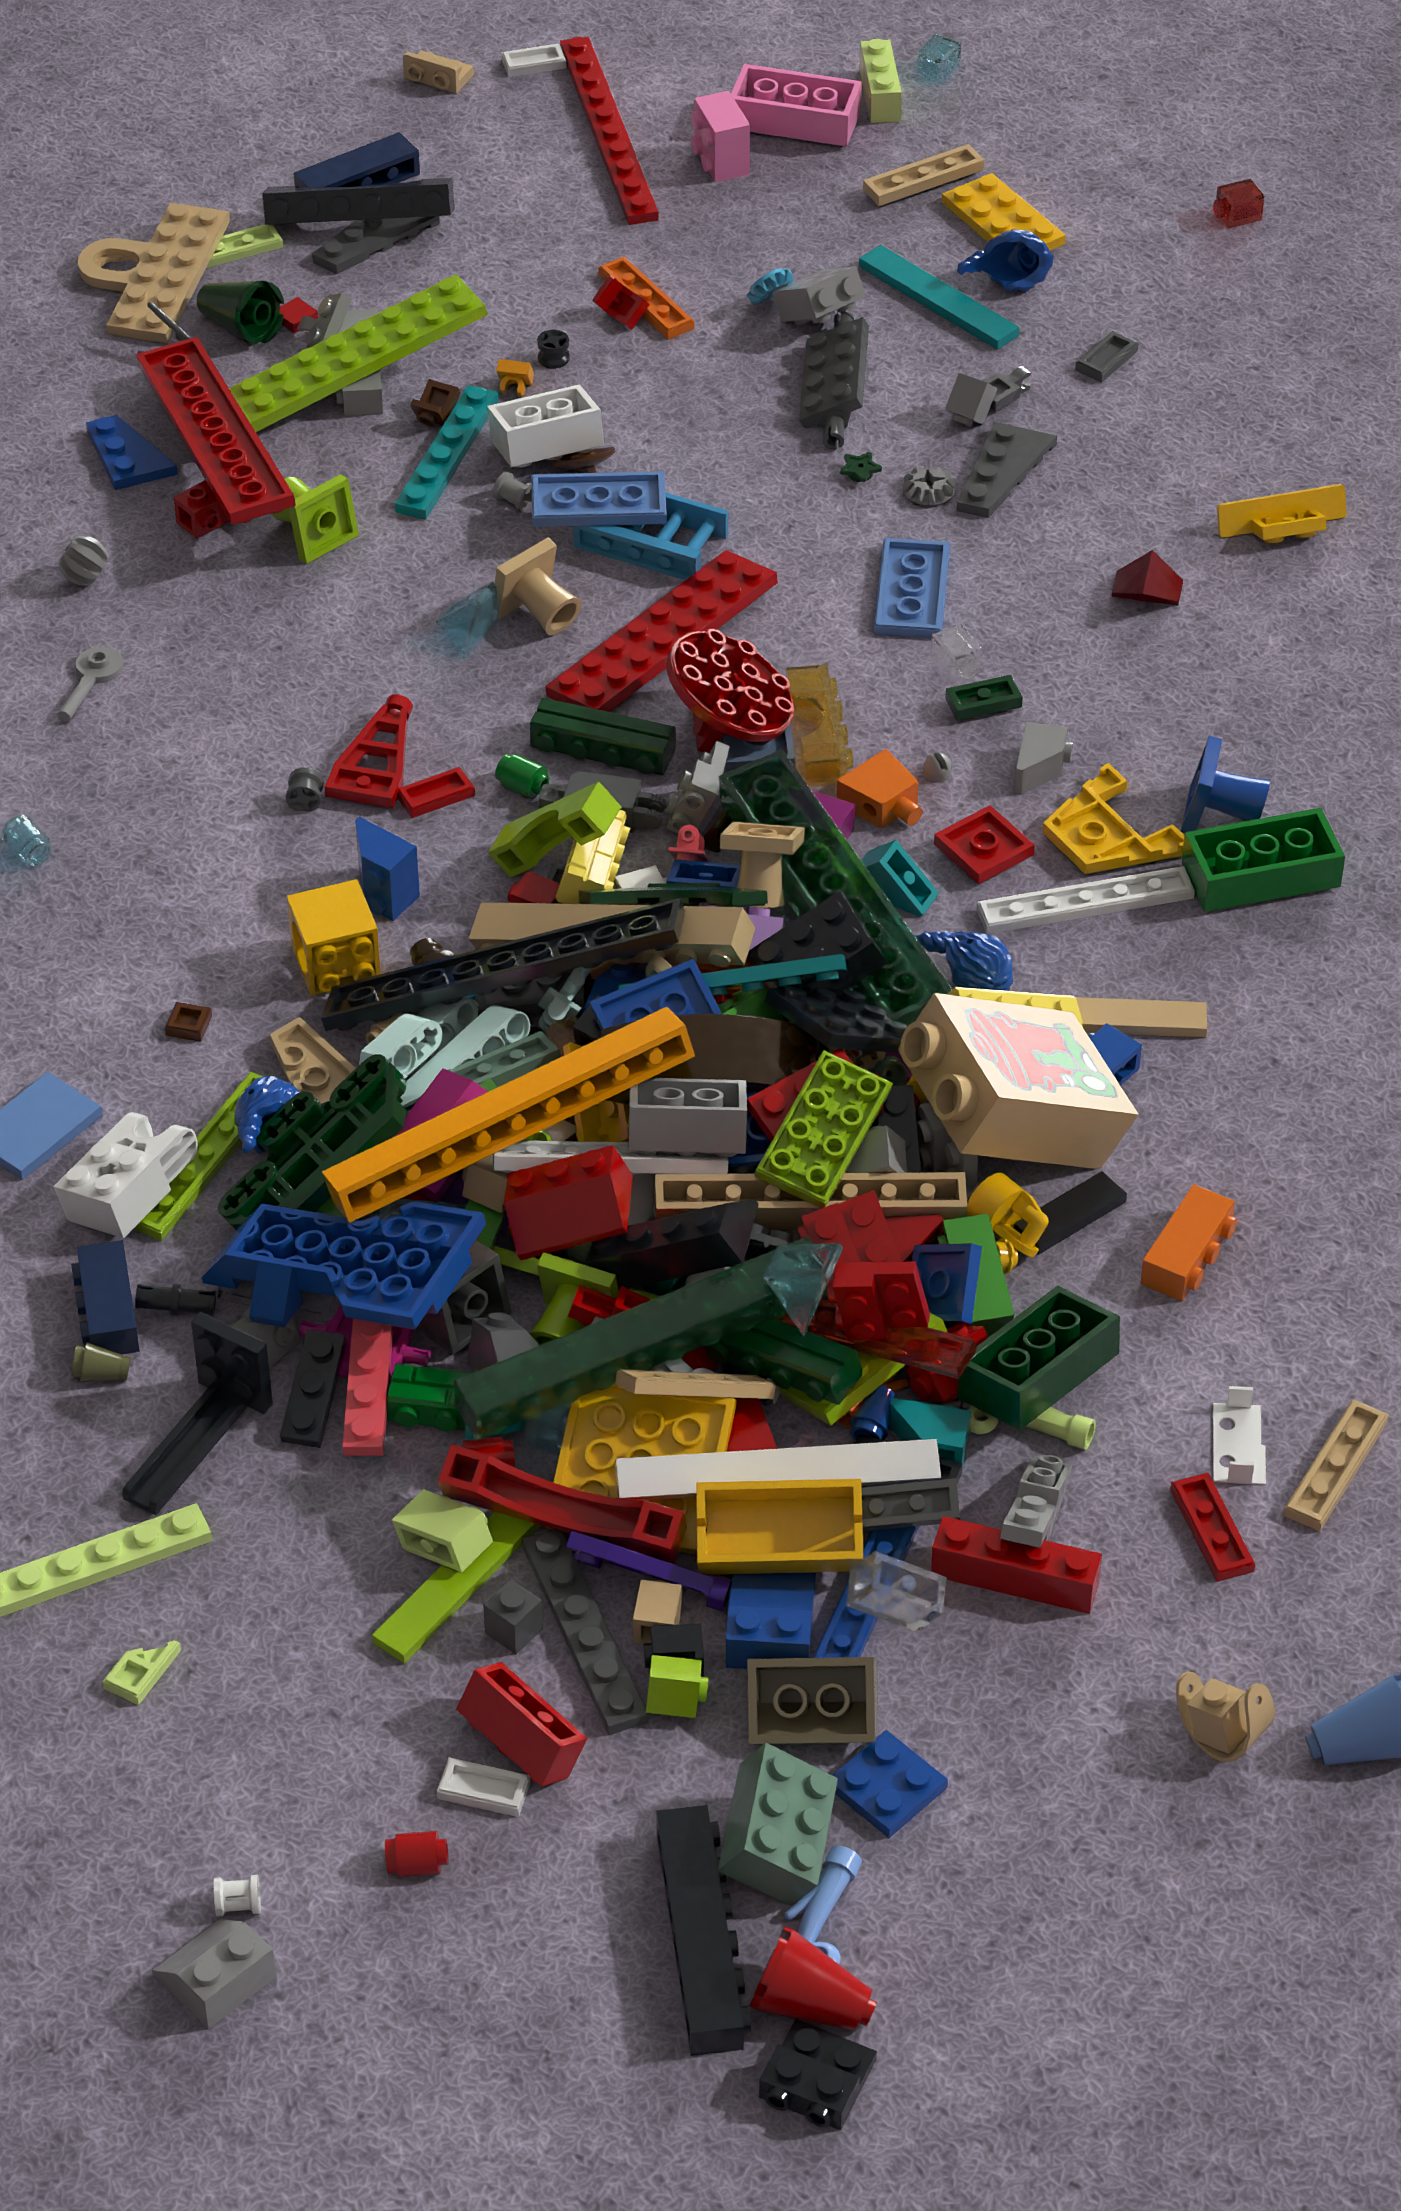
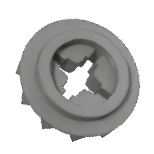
(918, 491)

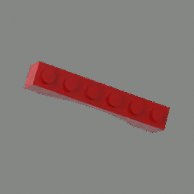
(510, 1491)

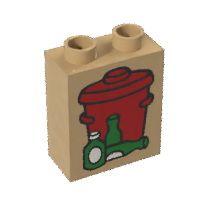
(1016, 1081)

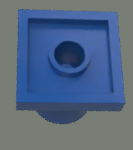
(1222, 791)

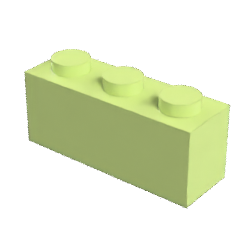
(880, 81)

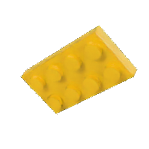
(995, 208)

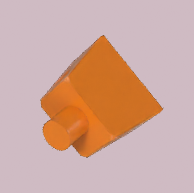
(881, 791)

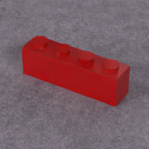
(1046, 1574)

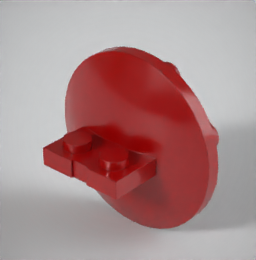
(728, 689)

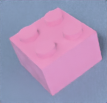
(721, 136)

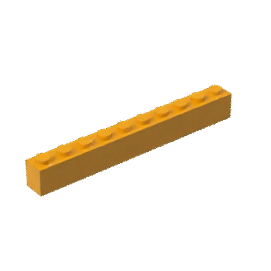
(508, 1114)

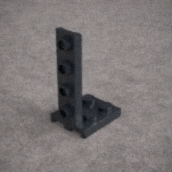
(236, 1377)

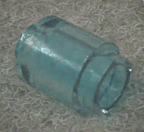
(26, 840)

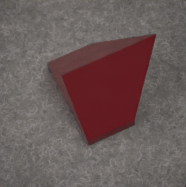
(1148, 581)

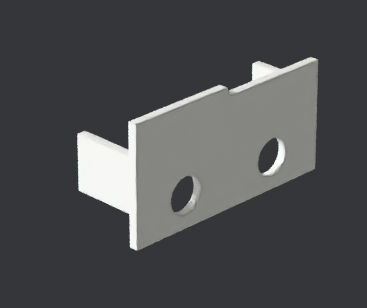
(1241, 1442)

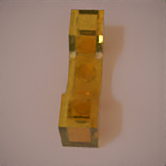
(823, 751)

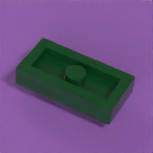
(983, 697)

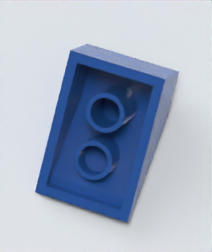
(769, 1617)

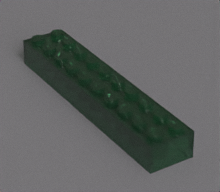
(825, 863)

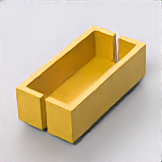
(779, 1526)

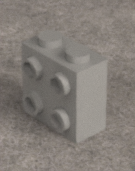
(819, 295)

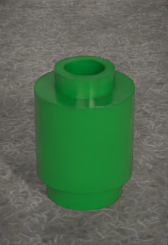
(521, 775)

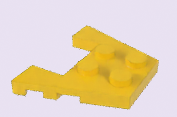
(1098, 837)

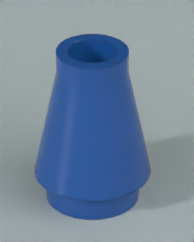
(874, 1414)

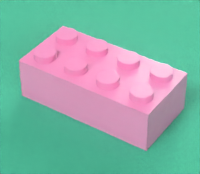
(798, 104)

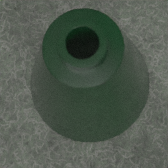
(244, 307)

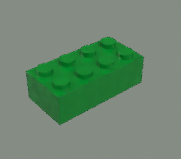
(1263, 859)

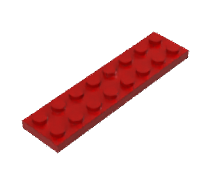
(642, 646)

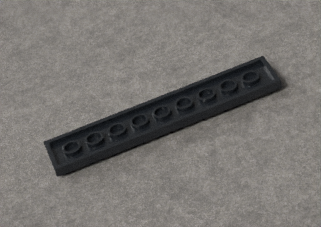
(504, 965)

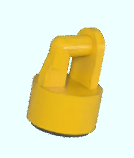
(1006, 1205)

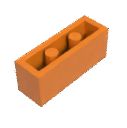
(1189, 1243)

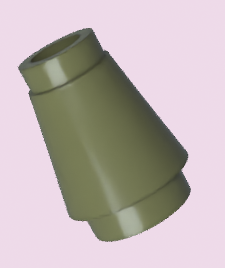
(99, 1364)

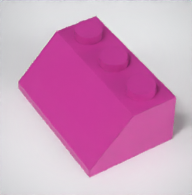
(443, 1094)

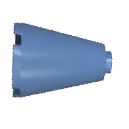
(1361, 1728)

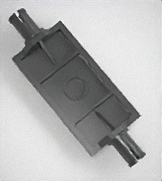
(834, 377)

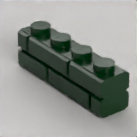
(602, 736)
(781, 1353)

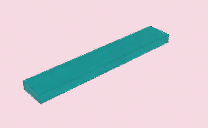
(939, 297)

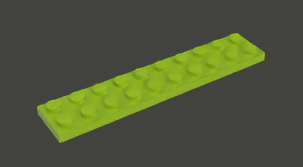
(357, 351)

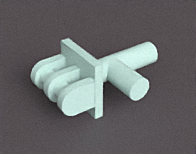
(559, 1005)

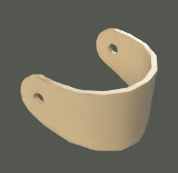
(1258, 1715)

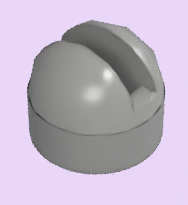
(934, 771)

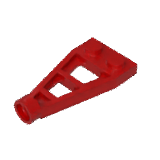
(372, 785)

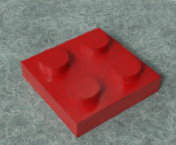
(984, 844)

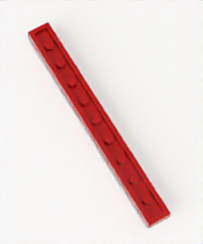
(609, 131)

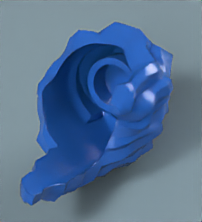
(1012, 259)
(973, 957)
(257, 1106)

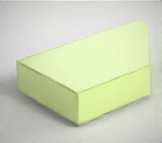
(139, 1671)

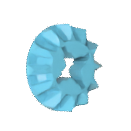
(762, 288)

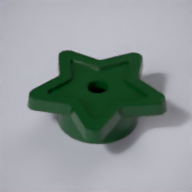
(860, 467)

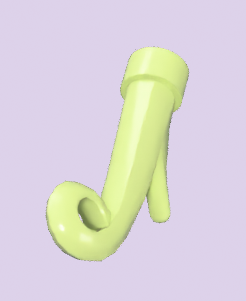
(1075, 1429)

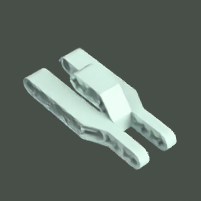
(444, 1039)

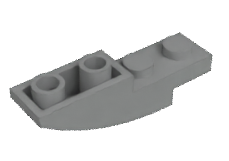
(1037, 1501)

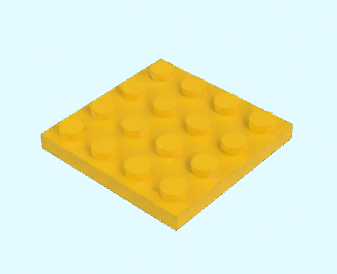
(631, 1425)

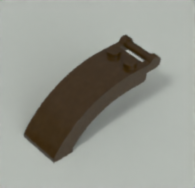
(738, 1049)

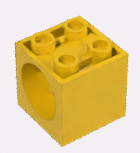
(333, 935)

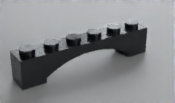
(386, 201)

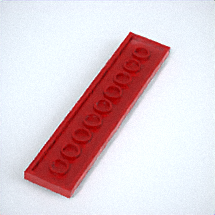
(215, 431)

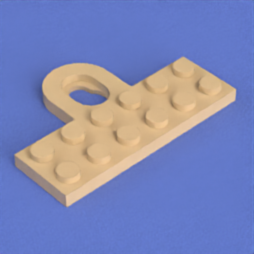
(165, 270)

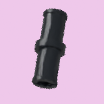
(175, 1299)

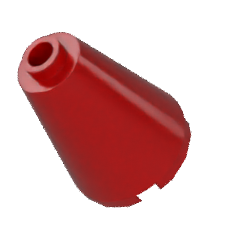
(811, 1986)

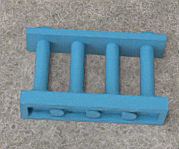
(658, 552)

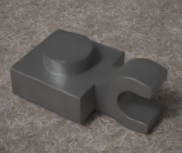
(1008, 387)

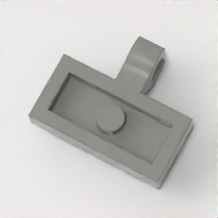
(331, 316)

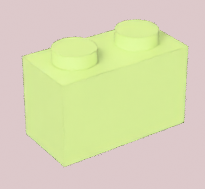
(442, 1530)

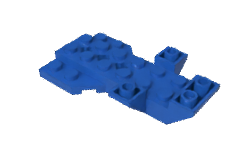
(375, 1267)

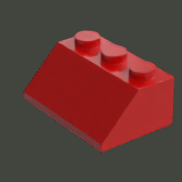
(568, 1202)

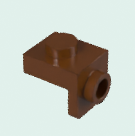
(435, 403)

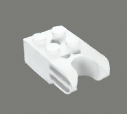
(124, 1175)

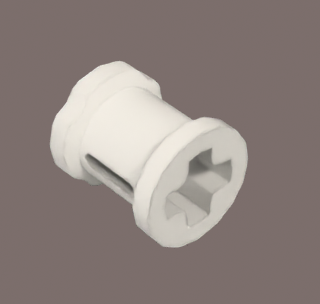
(237, 1895)

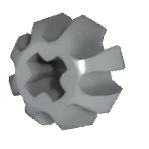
(83, 560)

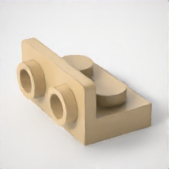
(436, 71)

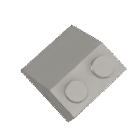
(218, 1970)

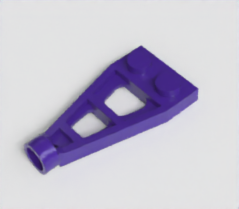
(595, 1551)

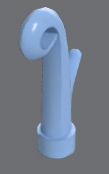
(839, 1869)

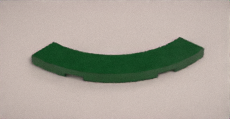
(689, 895)

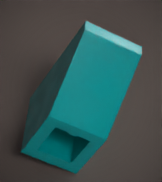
(927, 1421)

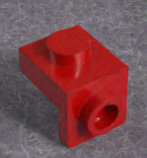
(620, 302)

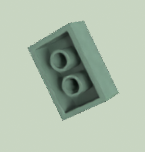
(778, 1824)

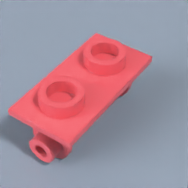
(689, 845)

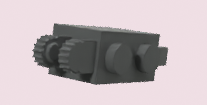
(641, 808)

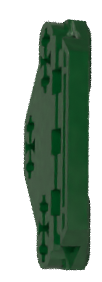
(314, 1136)

